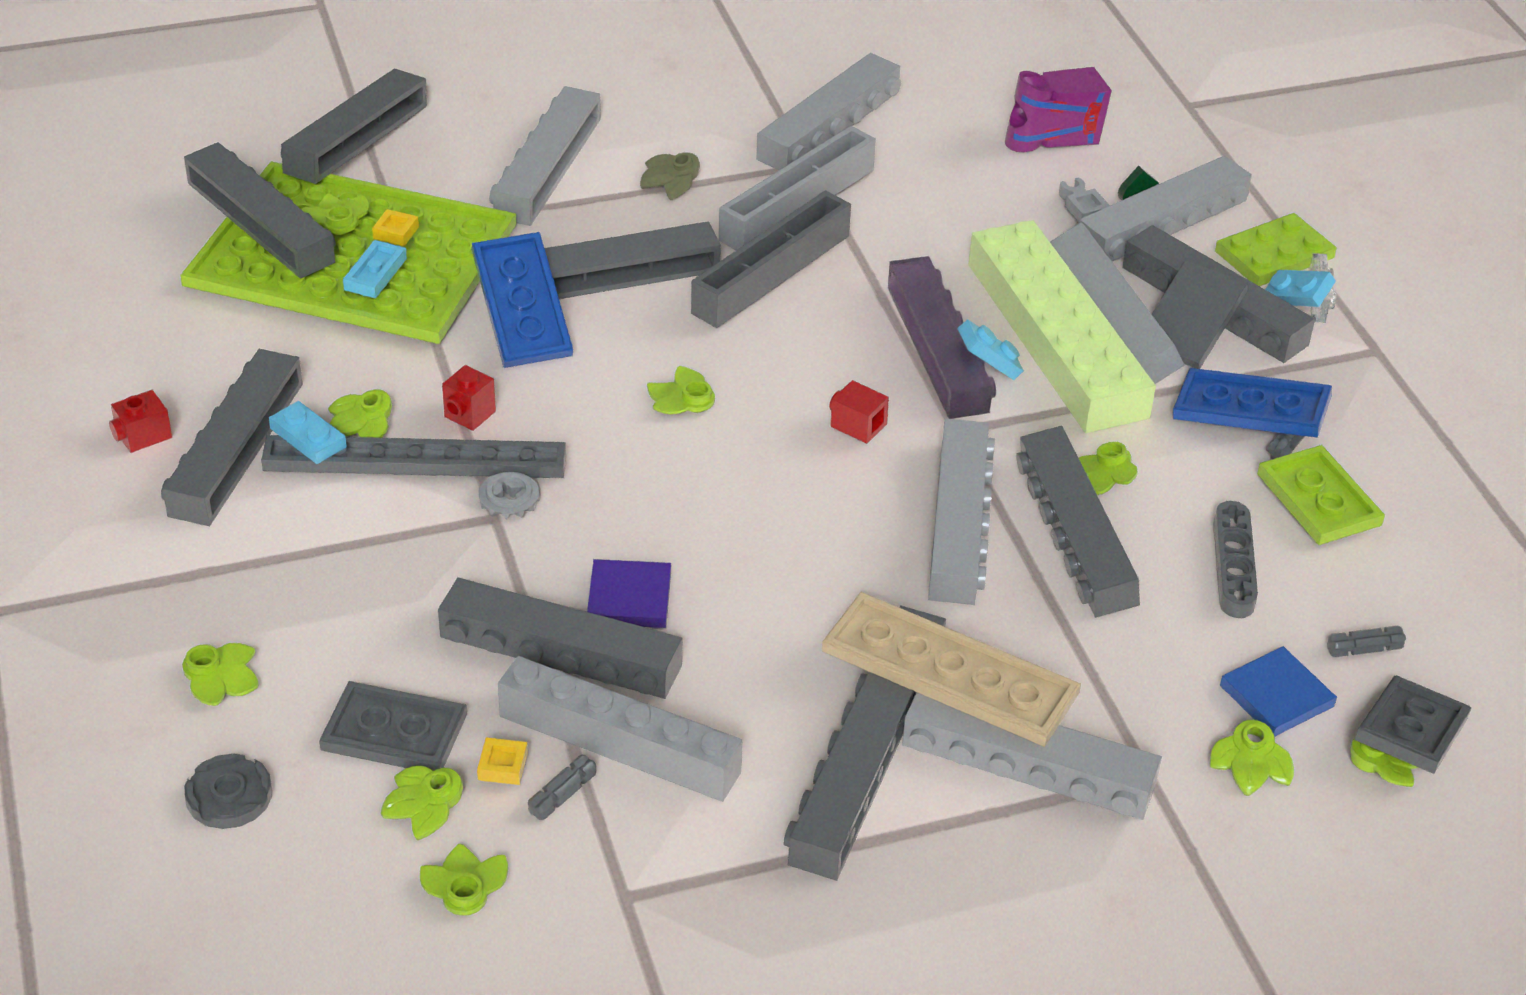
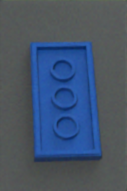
(521, 300)
(1253, 402)

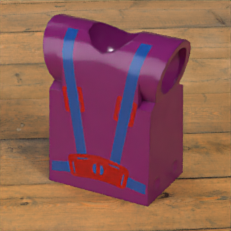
(1058, 109)

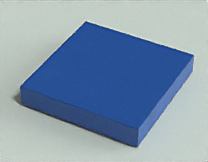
(1278, 691)

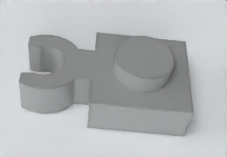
(1079, 201)

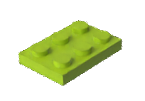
(1274, 246)
(1320, 494)

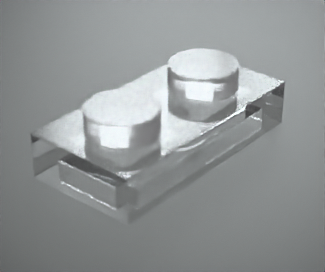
(1320, 263)

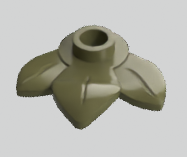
(672, 172)

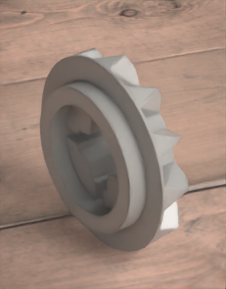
(515, 485)

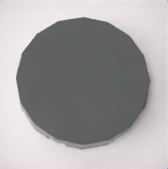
(228, 791)

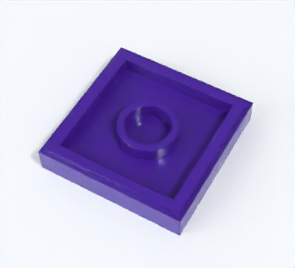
(631, 591)

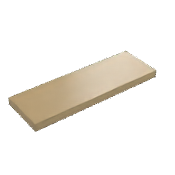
(952, 668)

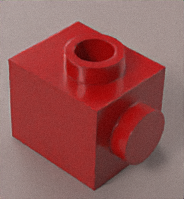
(469, 397)
(859, 411)
(140, 421)

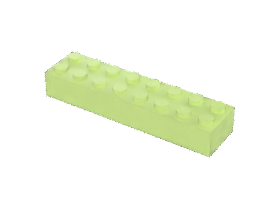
(1061, 327)

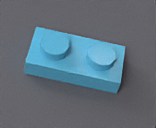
(374, 269)
(1301, 287)
(987, 347)
(307, 432)

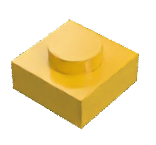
(395, 227)
(502, 761)

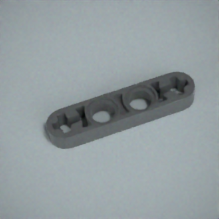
(1235, 558)

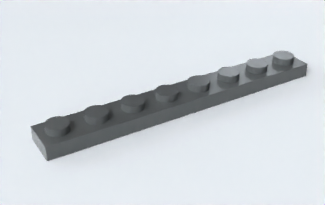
(423, 457)

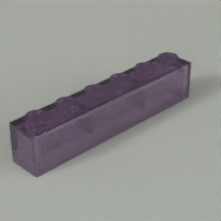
(933, 326)

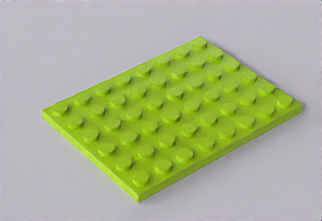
(416, 301)

